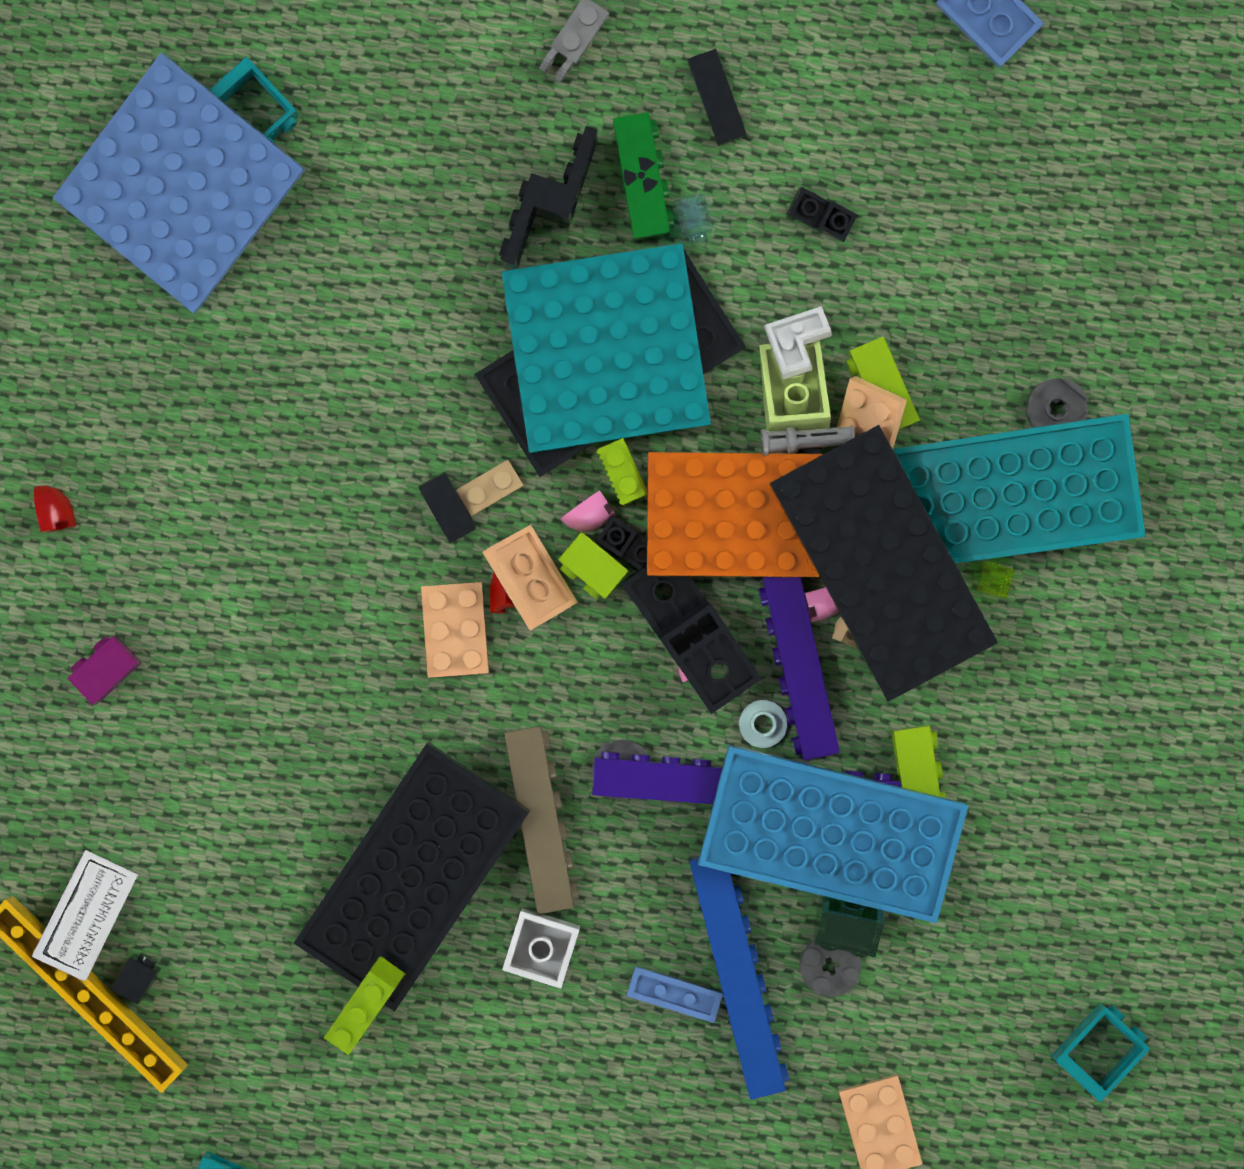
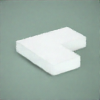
(789, 337)

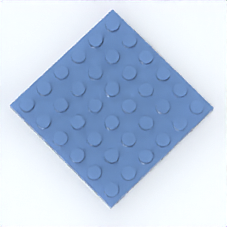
(178, 183)

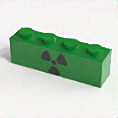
(642, 178)

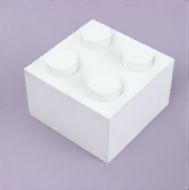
(541, 948)

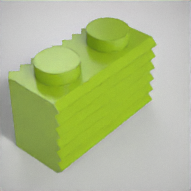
(622, 472)

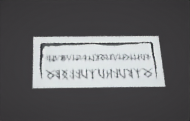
(84, 915)

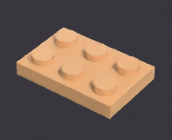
(530, 577)
(454, 629)
(880, 1125)

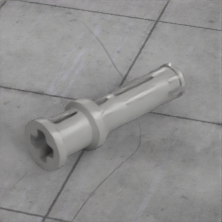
(791, 440)

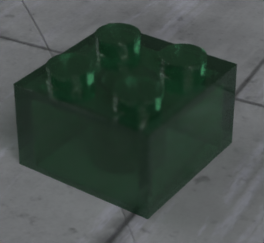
(848, 927)

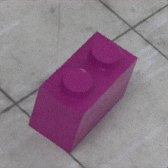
(104, 669)

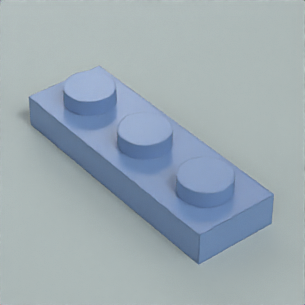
(674, 994)

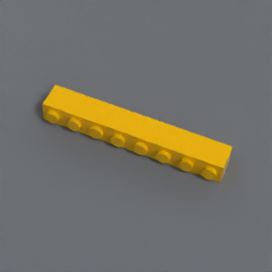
(93, 1002)

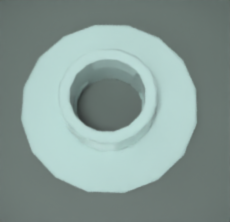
(754, 710)

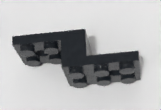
(548, 198)
(693, 636)

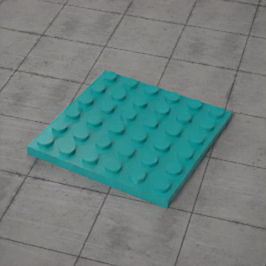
(606, 348)

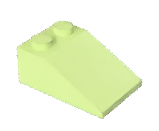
(798, 400)

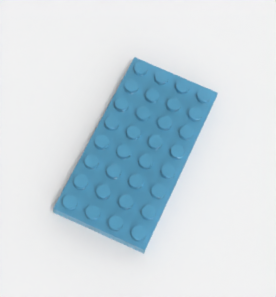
(832, 834)

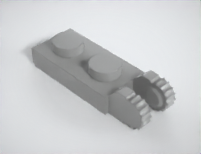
(575, 37)

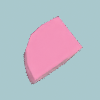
(589, 514)
(820, 605)

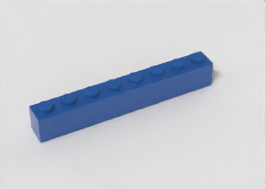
(739, 981)

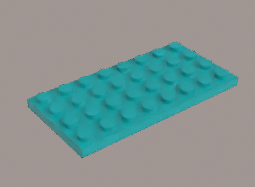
(1030, 488)

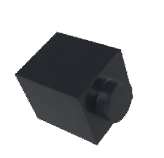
(137, 977)

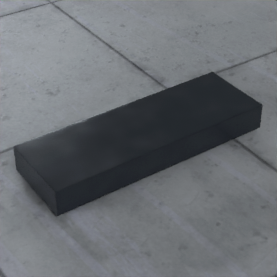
(716, 97)

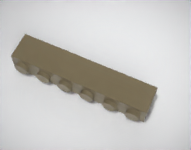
(541, 827)

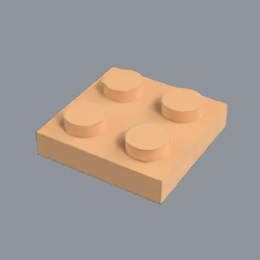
(870, 406)

